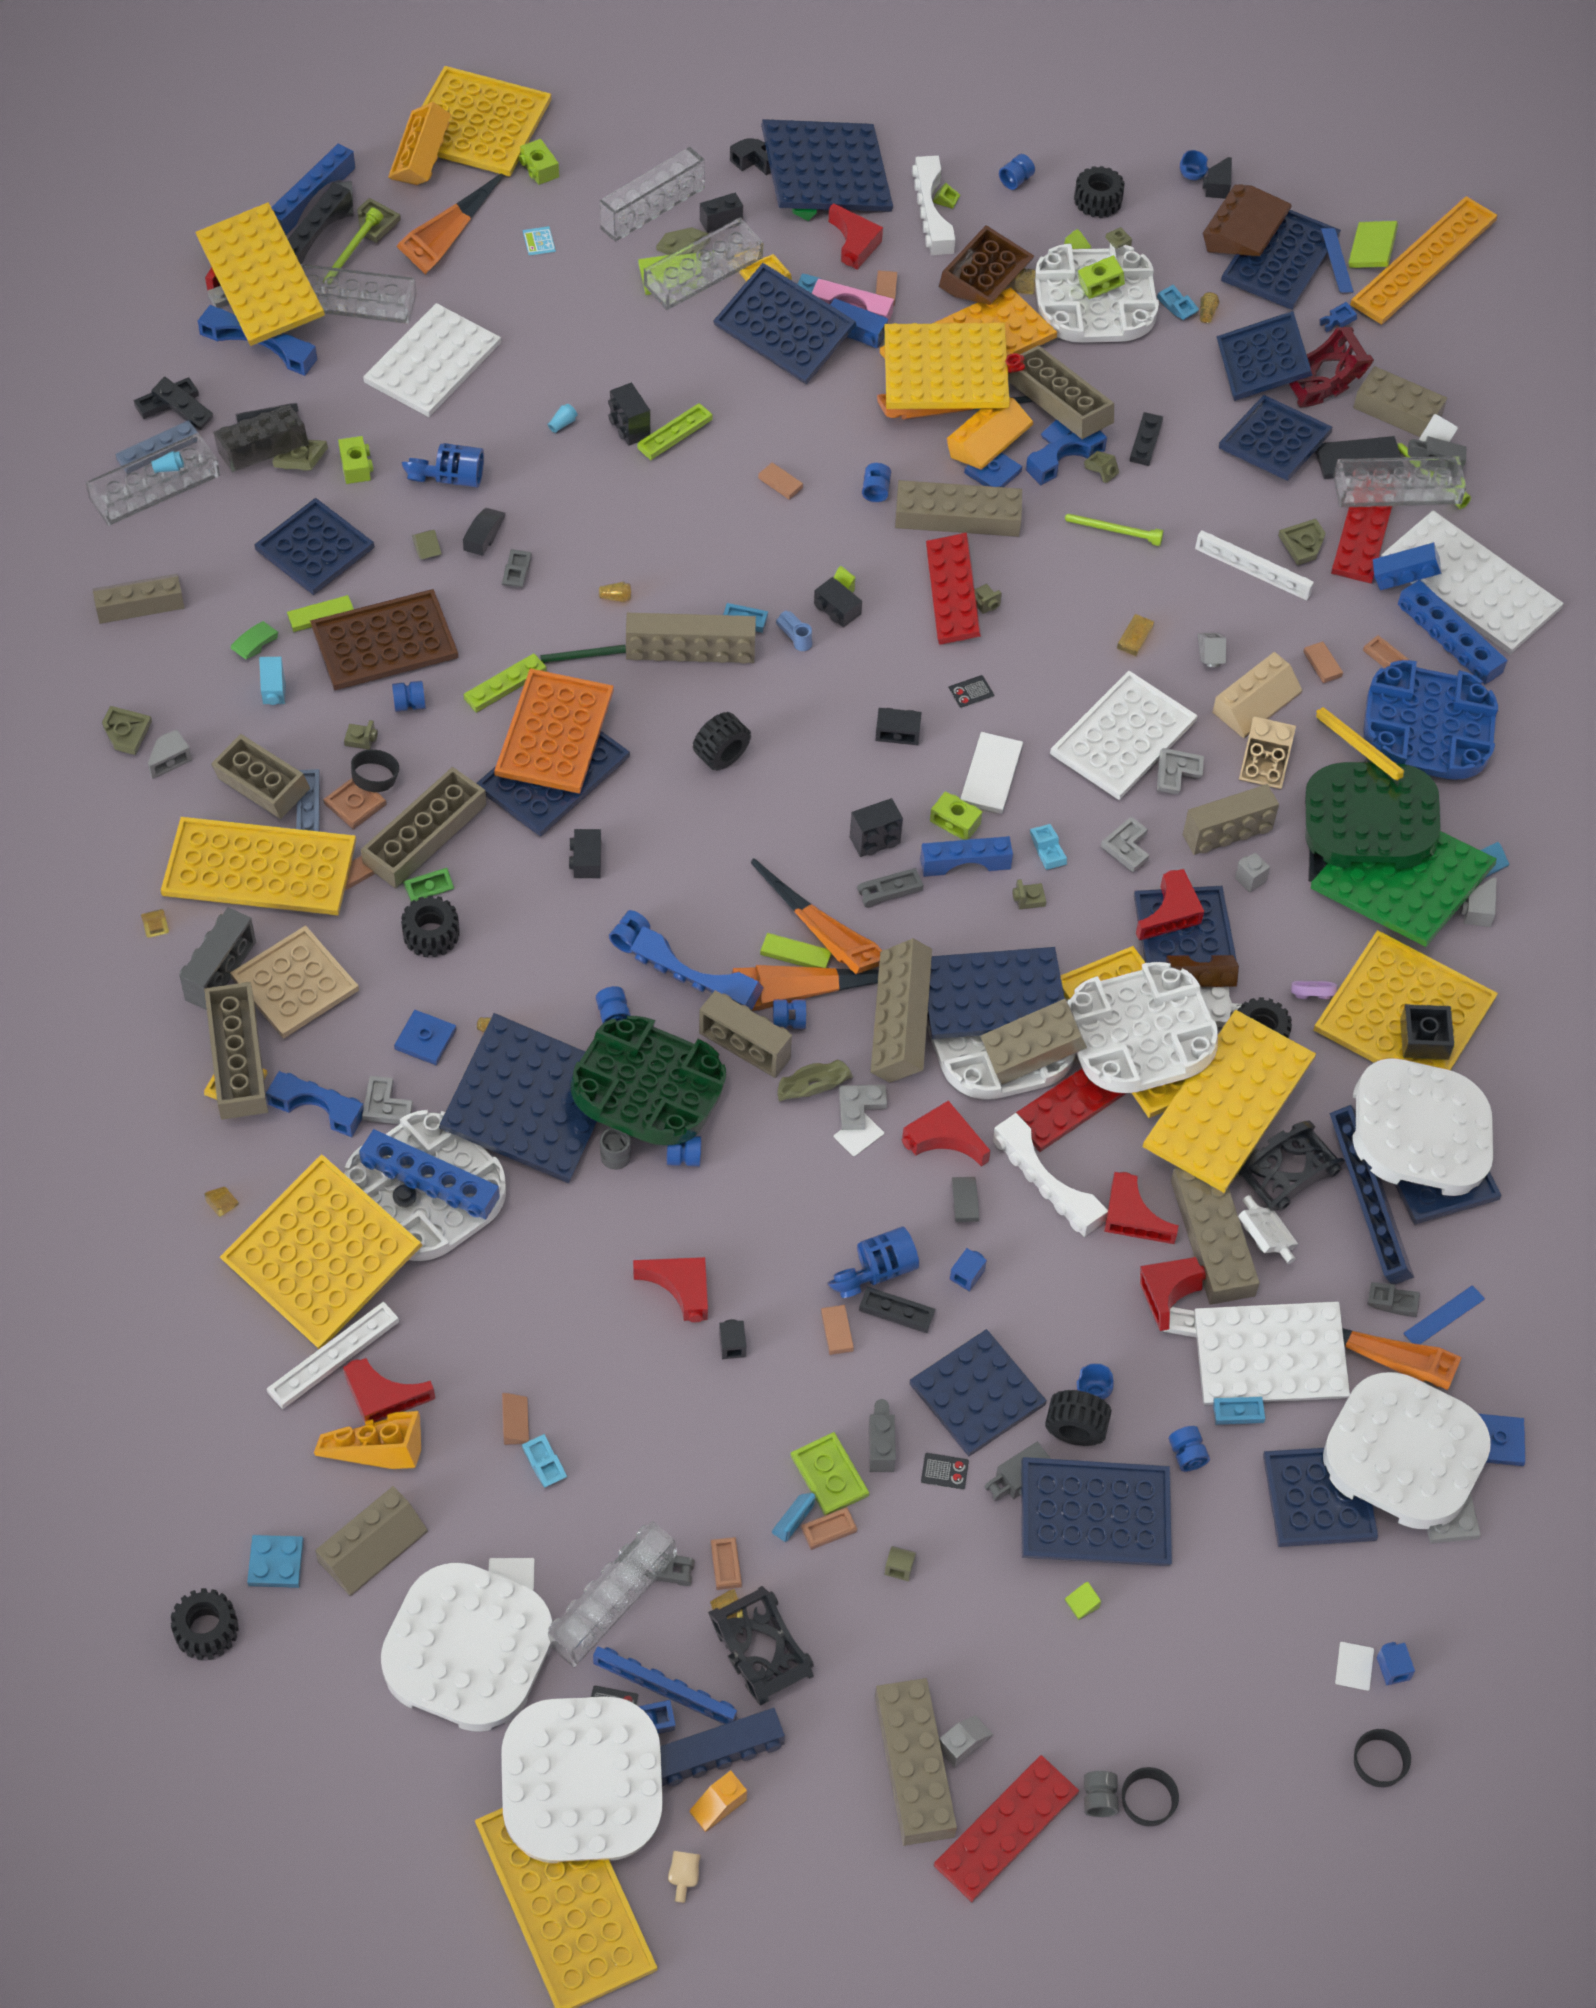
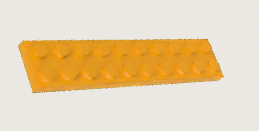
(1423, 260)

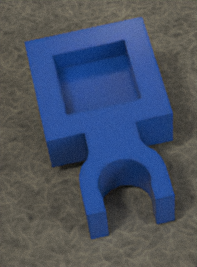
(1340, 315)

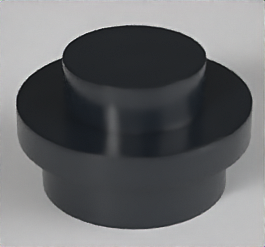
(404, 1196)

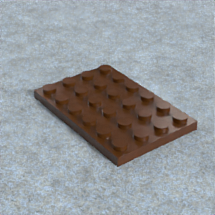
(384, 639)

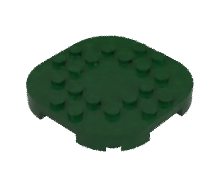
(1369, 817)
(648, 1081)

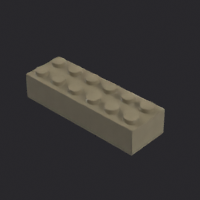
(1063, 393)
(958, 508)
(690, 637)
(423, 827)
(901, 1010)
(236, 1050)
(1215, 1238)
(915, 1762)

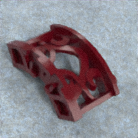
(1332, 350)

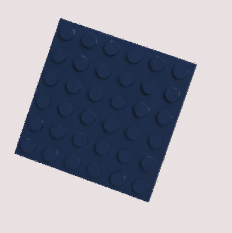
(826, 165)
(521, 1099)

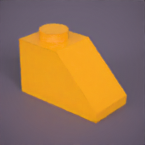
(719, 1801)

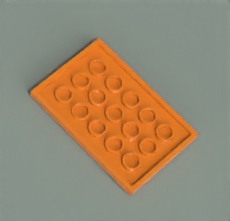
(554, 730)

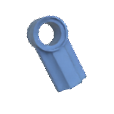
(797, 631)

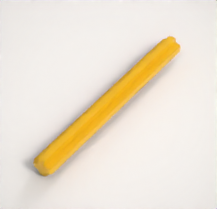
(1360, 744)

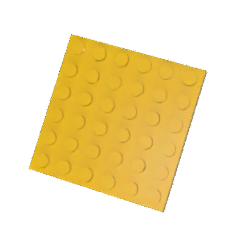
(486, 118)
(946, 366)
(1374, 993)
(321, 1251)

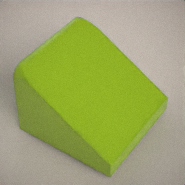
(946, 196)
(1077, 240)
(845, 578)
(1083, 1601)

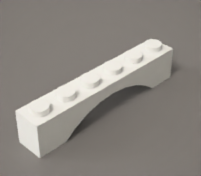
(940, 233)
(1080, 1208)

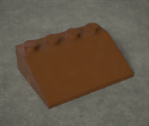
(1245, 221)
(984, 267)

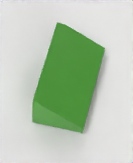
(429, 884)

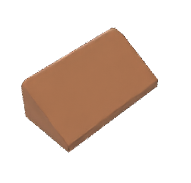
(515, 1419)

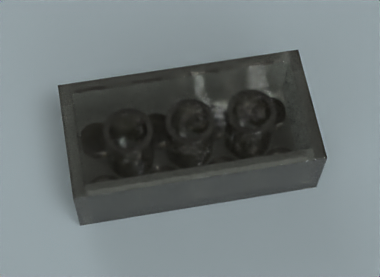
(260, 438)

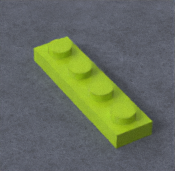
(674, 431)
(502, 683)

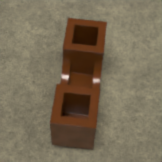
(1219, 972)

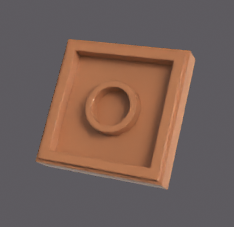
(353, 803)

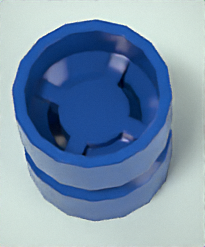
(1016, 171)
(876, 482)
(408, 696)
(627, 931)
(612, 1004)
(781, 1013)
(686, 1152)
(1189, 1448)

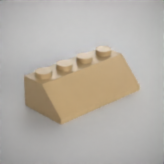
(1257, 694)

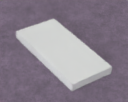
(991, 772)

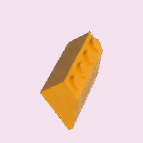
(420, 144)
(988, 434)

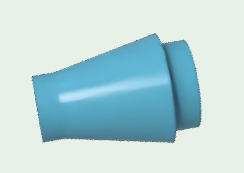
(564, 416)
(168, 463)

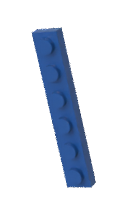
(658, 1683)

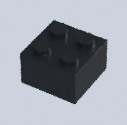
(629, 414)
(876, 827)
(1427, 1032)

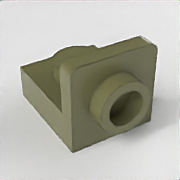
(1118, 238)
(1104, 464)
(987, 599)
(361, 736)
(1029, 895)

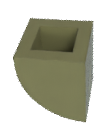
(426, 544)
(900, 1563)

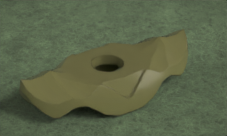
(828, 1075)

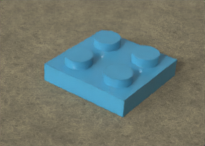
(275, 1561)

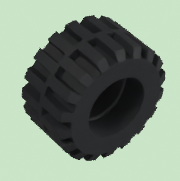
(1099, 191)
(721, 741)
(430, 941)
(1268, 1014)
(1078, 1417)
(200, 1605)

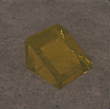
(1025, 281)
(155, 923)
(220, 1200)
(724, 1600)

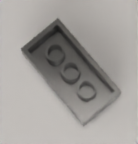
(218, 955)

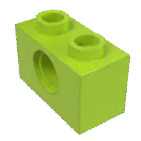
(539, 161)
(1101, 277)
(354, 459)
(956, 816)

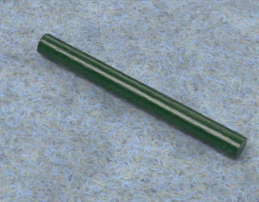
(586, 653)

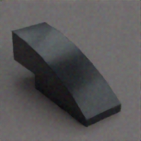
(483, 531)

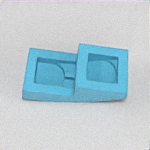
(1048, 847)
(544, 1461)

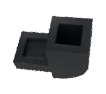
(749, 153)

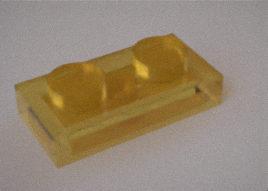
(1135, 635)

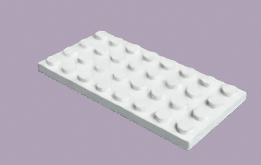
(1481, 585)

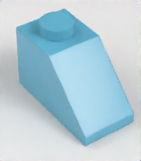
(272, 680)

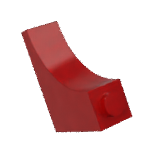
(860, 235)
(1178, 911)
(944, 1130)
(1131, 1216)
(682, 1278)
(1169, 1282)
(379, 1396)

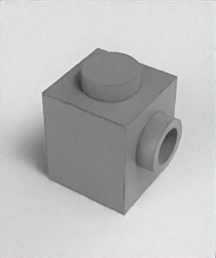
(1252, 872)

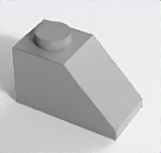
(1212, 649)
(168, 753)
(1481, 905)
(964, 1740)

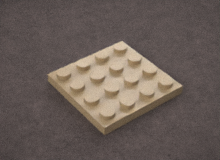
(295, 981)

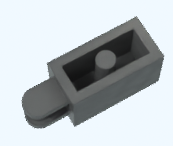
(1436, 448)
(882, 1439)
(1010, 1473)

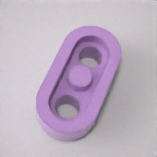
(1322, 989)

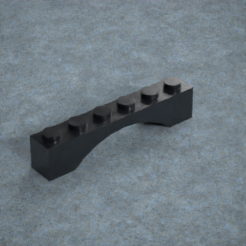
(330, 208)

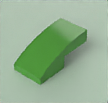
(252, 640)

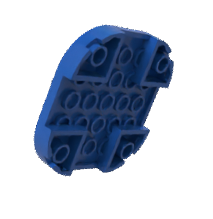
(1431, 719)

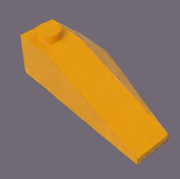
(385, 1444)

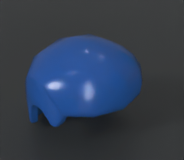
(1193, 165)
(1096, 1380)

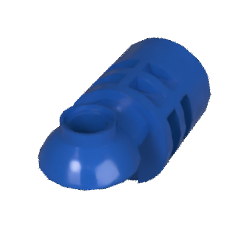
(450, 460)
(881, 1260)

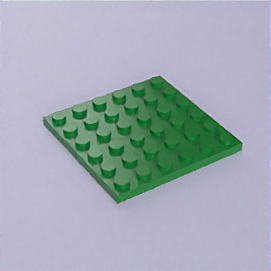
(1410, 899)

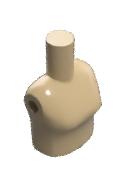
(684, 1873)

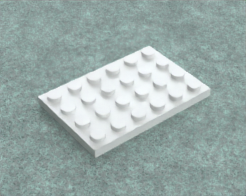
(432, 360)
(1123, 735)
(1272, 1352)

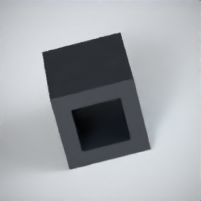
(732, 1339)

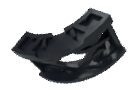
(1309, 1145)
(759, 1682)

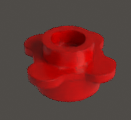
(1015, 362)

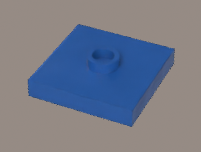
(996, 473)
(425, 1037)
(1506, 1439)

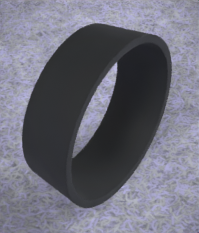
(375, 757)
(1392, 1738)
(1156, 1774)

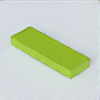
(301, 617)
(795, 951)

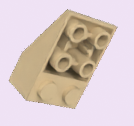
(1267, 752)

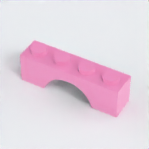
(868, 301)

